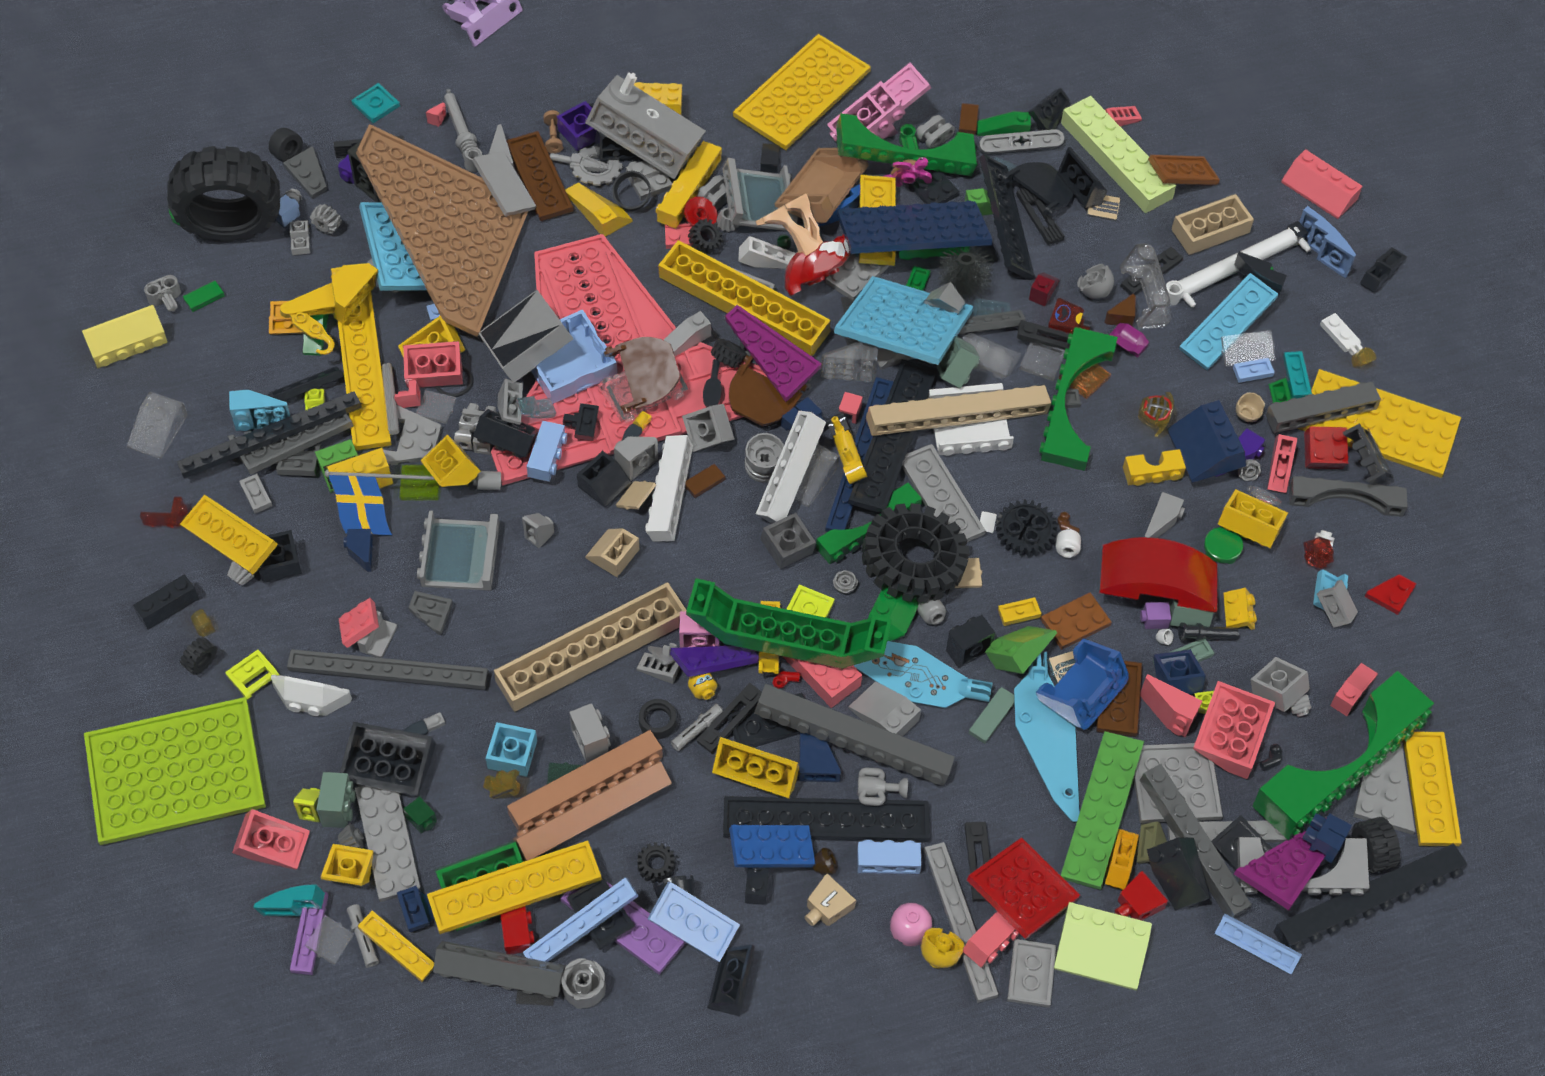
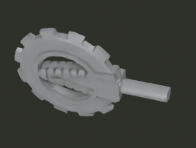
(584, 162)

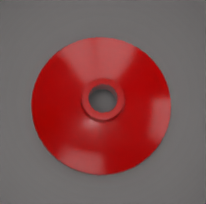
(700, 206)

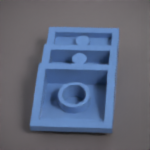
(1327, 242)

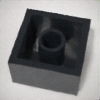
(283, 559)
(969, 640)

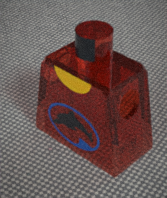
(1067, 317)

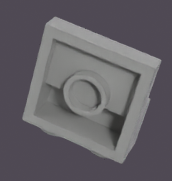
(658, 180)

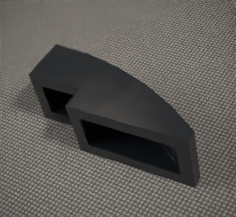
(1260, 269)
(1383, 269)

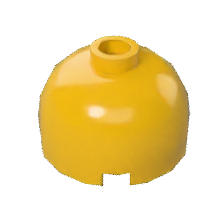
(941, 949)

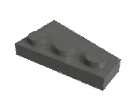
(307, 172)

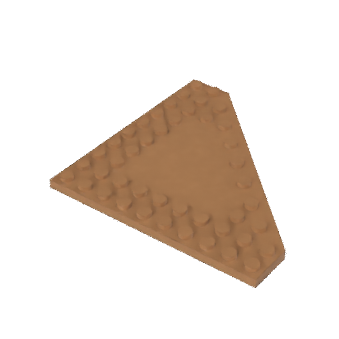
(444, 223)

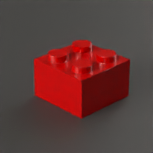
(1325, 447)

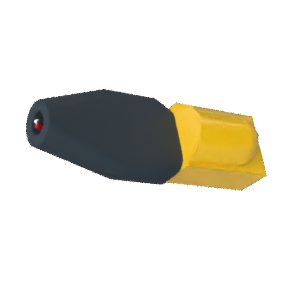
(638, 425)

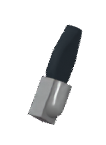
(428, 725)

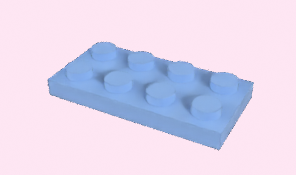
(693, 921)

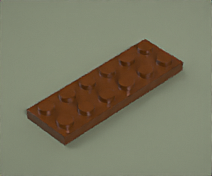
(539, 176)

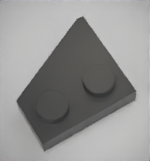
(431, 610)

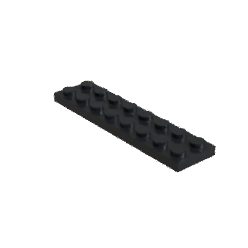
(1006, 218)

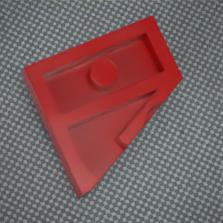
(1392, 593)

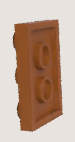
(1076, 620)

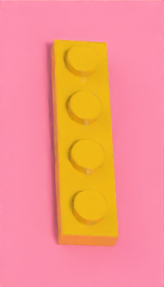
(396, 946)

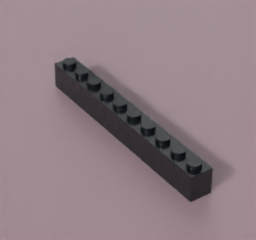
(1382, 894)

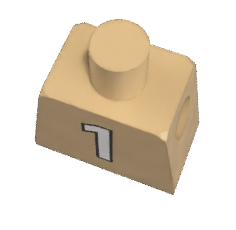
(828, 902)

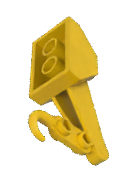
(341, 297)

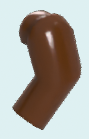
(1064, 523)

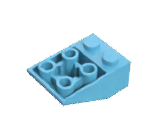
(255, 410)

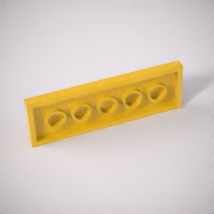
(877, 192)
(228, 534)
(1432, 789)

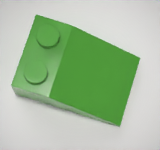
(1019, 649)

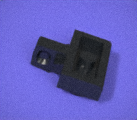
(583, 422)

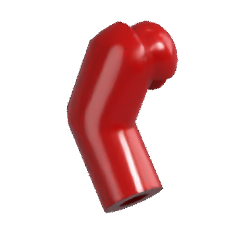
(784, 677)

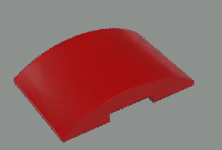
(1159, 570)

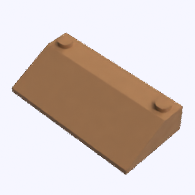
(825, 180)

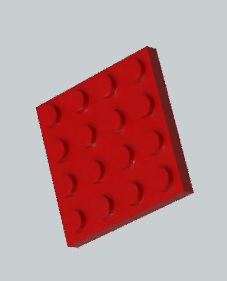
(1023, 887)

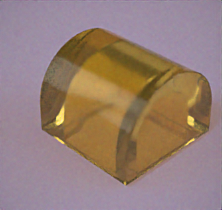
(1363, 357)
(202, 623)

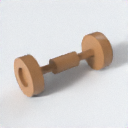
(552, 145)

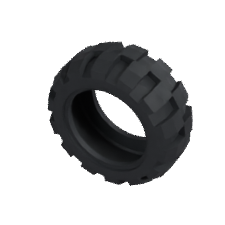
(230, 171)

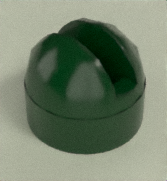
(784, 241)

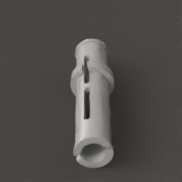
(697, 727)
(364, 942)

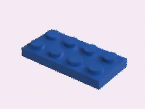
(772, 846)

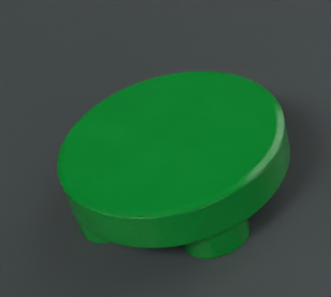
(1223, 545)

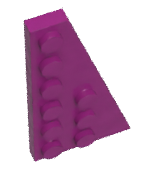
(779, 358)
(1283, 870)

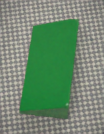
(1280, 391)

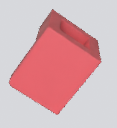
(409, 398)
(851, 405)

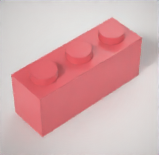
(990, 939)

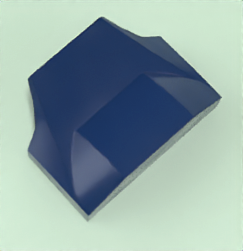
(415, 908)

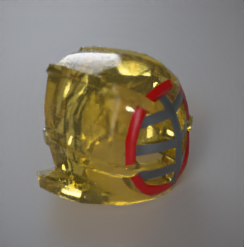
(1156, 411)

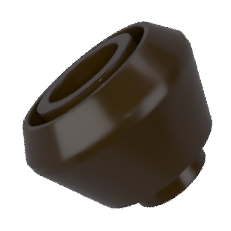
(825, 862)

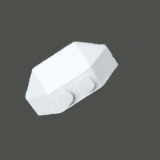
(309, 695)

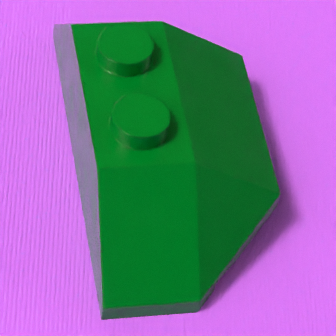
(898, 610)

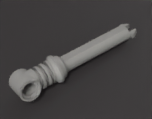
(465, 141)

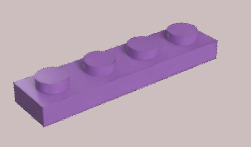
(304, 958)

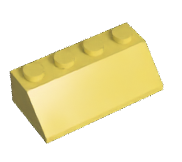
(125, 336)

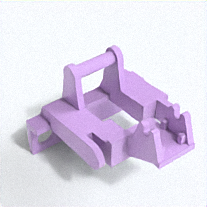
(485, 21)

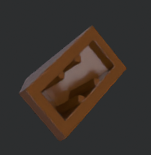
(1122, 312)

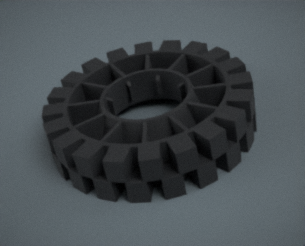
(914, 578)

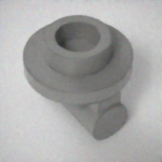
(1301, 706)

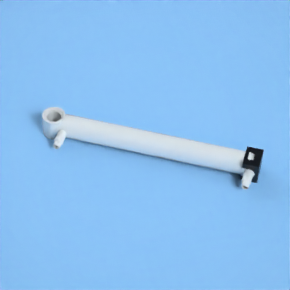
(1294, 236)

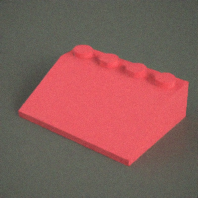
(1233, 728)

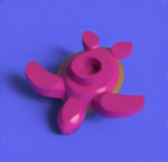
(910, 170)

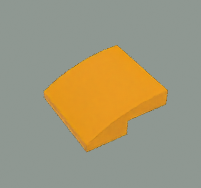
(279, 324)

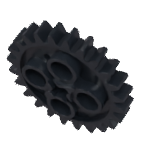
(1011, 520)

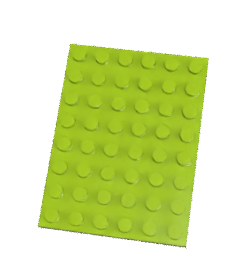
(173, 770)

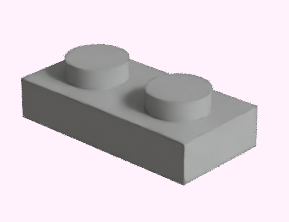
(255, 493)

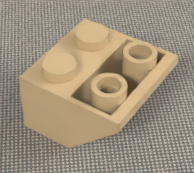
(614, 550)

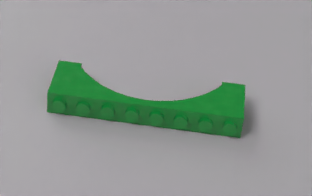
(858, 142)
(1062, 442)

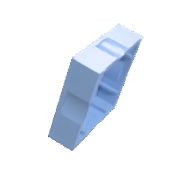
(576, 364)

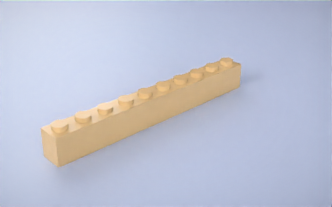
(958, 410)

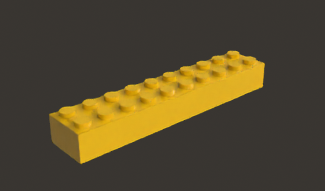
(726, 288)

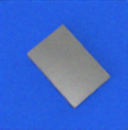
(1031, 973)

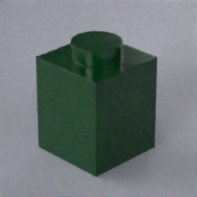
(420, 815)

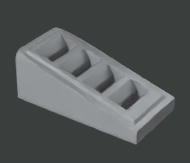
(662, 675)

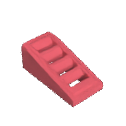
(1116, 112)

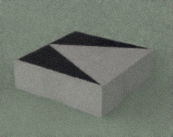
(525, 336)

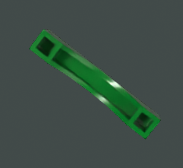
(838, 543)

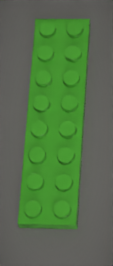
(1102, 810)

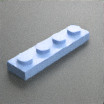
(1258, 944)

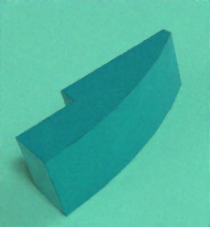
(291, 901)

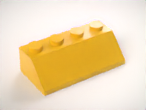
(755, 767)

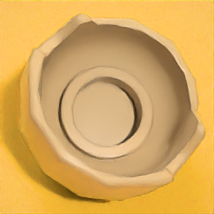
(1250, 407)

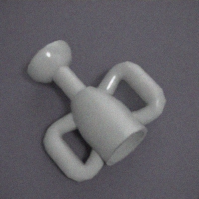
(874, 786)

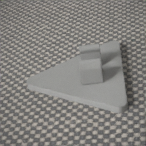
(663, 654)

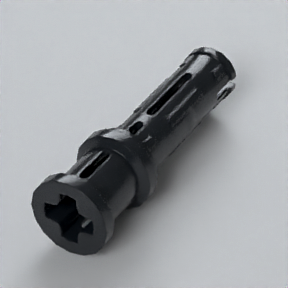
(1200, 631)

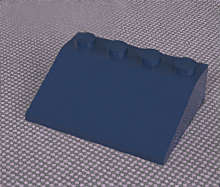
(1207, 442)

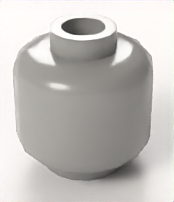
(932, 611)

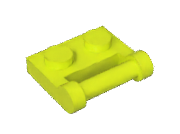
(248, 670)

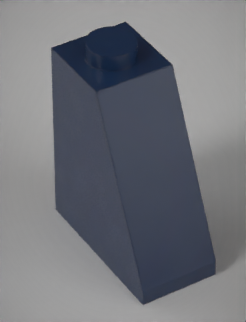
(816, 761)

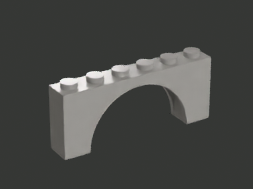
(1347, 876)

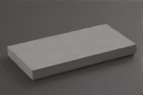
(504, 183)

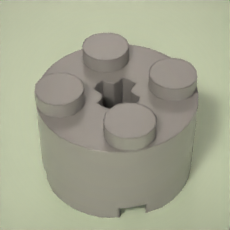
(592, 975)

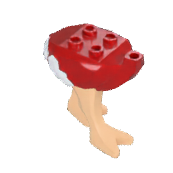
(814, 257)

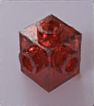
(1318, 552)

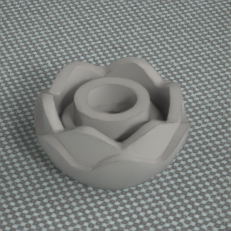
(1251, 474)
(845, 576)

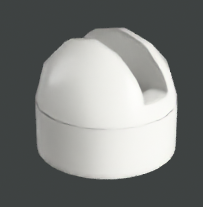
(1164, 634)

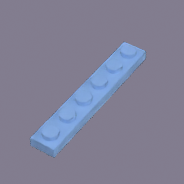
(582, 922)

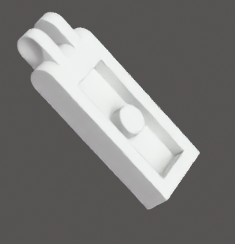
(1341, 334)

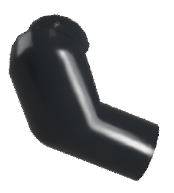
(1274, 758)

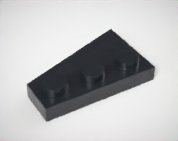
(1050, 110)

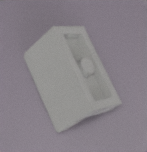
(1338, 604)
(379, 639)

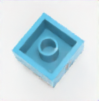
(511, 748)

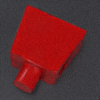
(1140, 899)

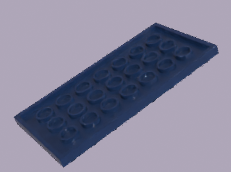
(913, 227)

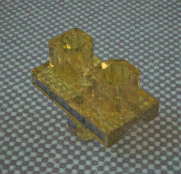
(502, 784)

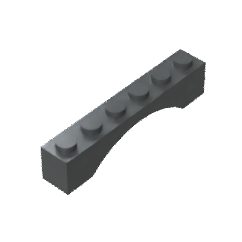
(1385, 499)

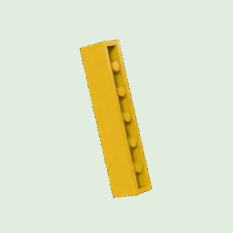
(690, 180)

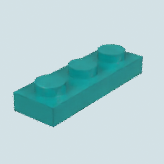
(1297, 374)

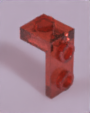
(171, 519)

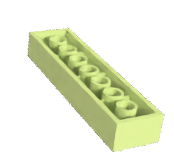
(1116, 153)

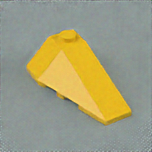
(599, 211)

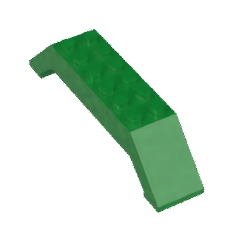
(786, 631)

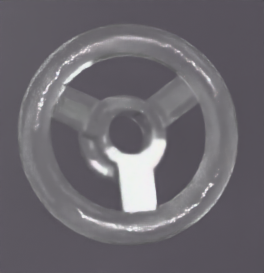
(1264, 495)

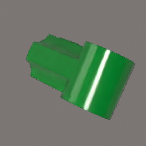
(907, 137)

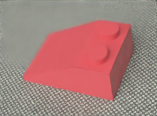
(1172, 706)
(270, 840)

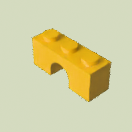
(1140, 472)

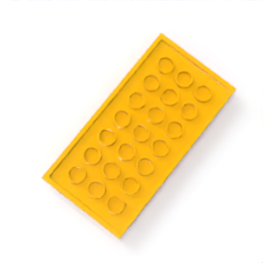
(801, 91)
(1401, 427)

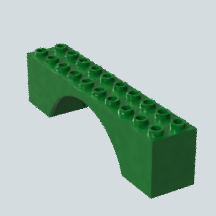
(1298, 794)

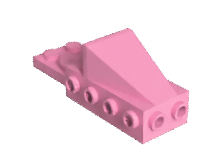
(886, 102)

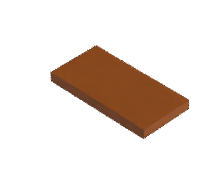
(1183, 169)

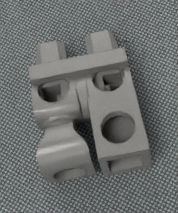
(468, 425)

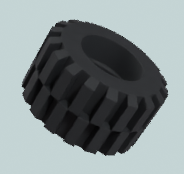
(1382, 843)

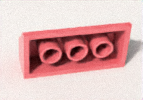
(1322, 184)

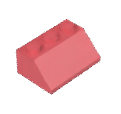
(433, 364)

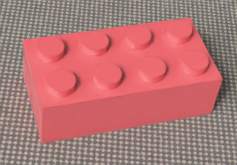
(827, 681)

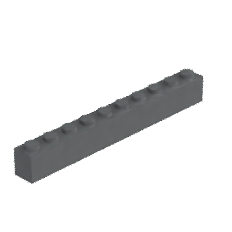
(854, 735)

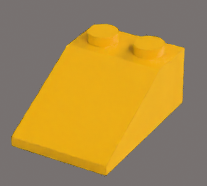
(434, 332)

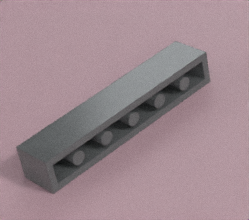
(1323, 407)
(499, 969)

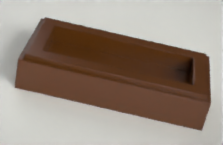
(968, 118)
(704, 480)

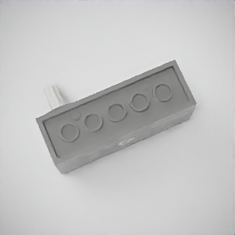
(645, 125)

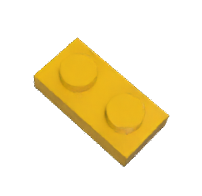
(1019, 611)

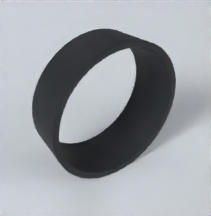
(623, 176)

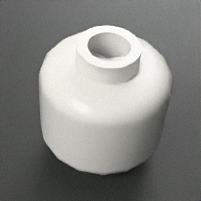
(1068, 543)

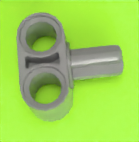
(163, 291)

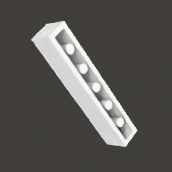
(791, 467)
(669, 488)

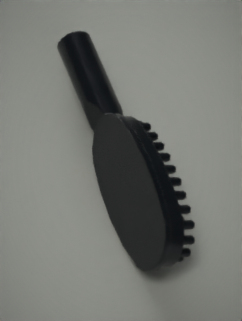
(712, 387)

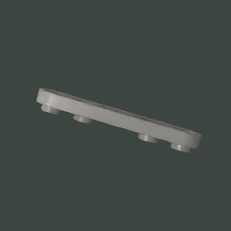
(1036, 140)

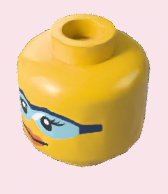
(702, 686)

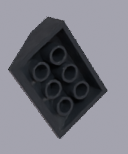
(387, 758)

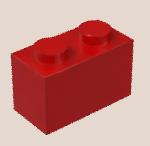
(515, 930)

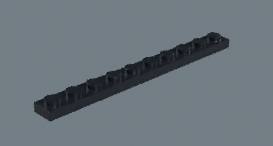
(269, 434)

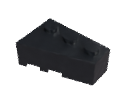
(610, 150)

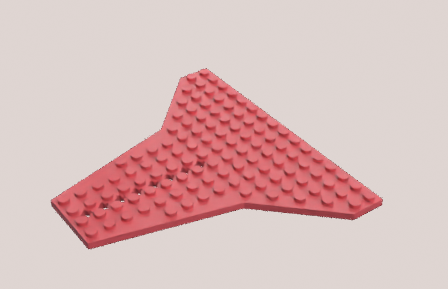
(626, 314)

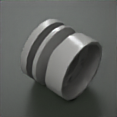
(762, 456)

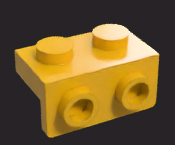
(1239, 608)

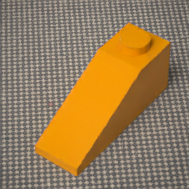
(1122, 859)

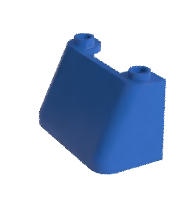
(1087, 685)

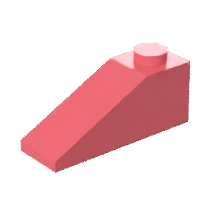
(1281, 463)
(1353, 689)

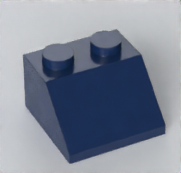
(1180, 671)

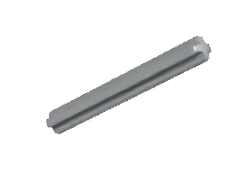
(389, 391)

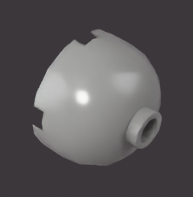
(1097, 282)

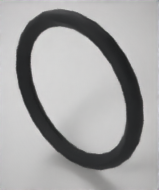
(462, 392)

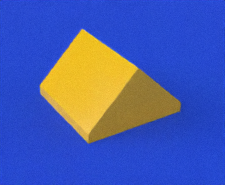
(348, 865)

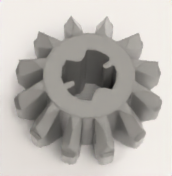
(325, 219)

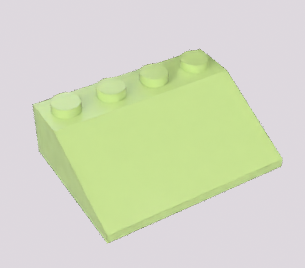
(1102, 946)

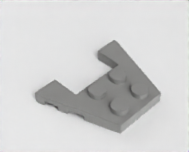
(417, 438)

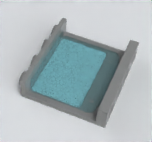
(753, 194)
(458, 553)

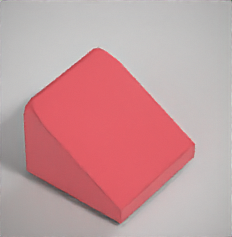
(436, 114)

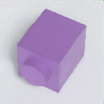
(1156, 615)

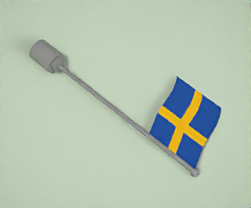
(362, 503)

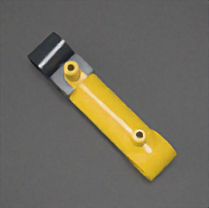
(846, 447)

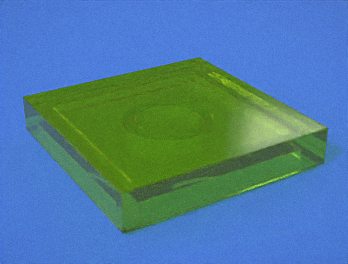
(416, 488)

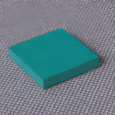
(375, 103)

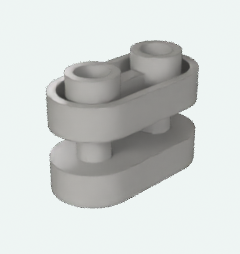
(935, 132)
(715, 191)

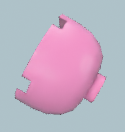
(910, 923)

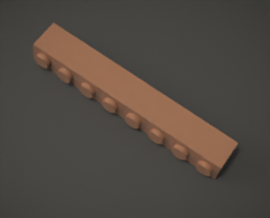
(584, 780)
(592, 810)

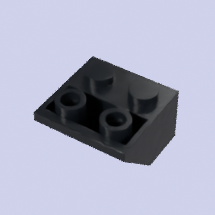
(603, 479)

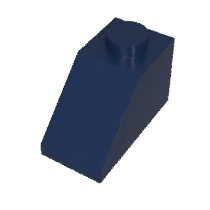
(360, 546)

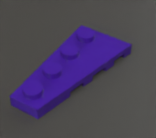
(710, 659)

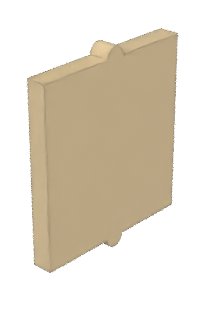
(635, 495)
(972, 575)

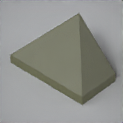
(1150, 836)

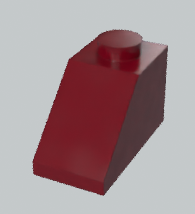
(1043, 288)

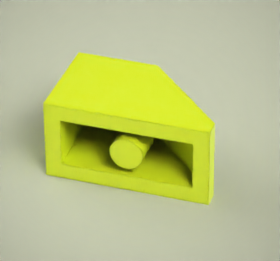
(306, 804)

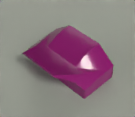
(1130, 339)

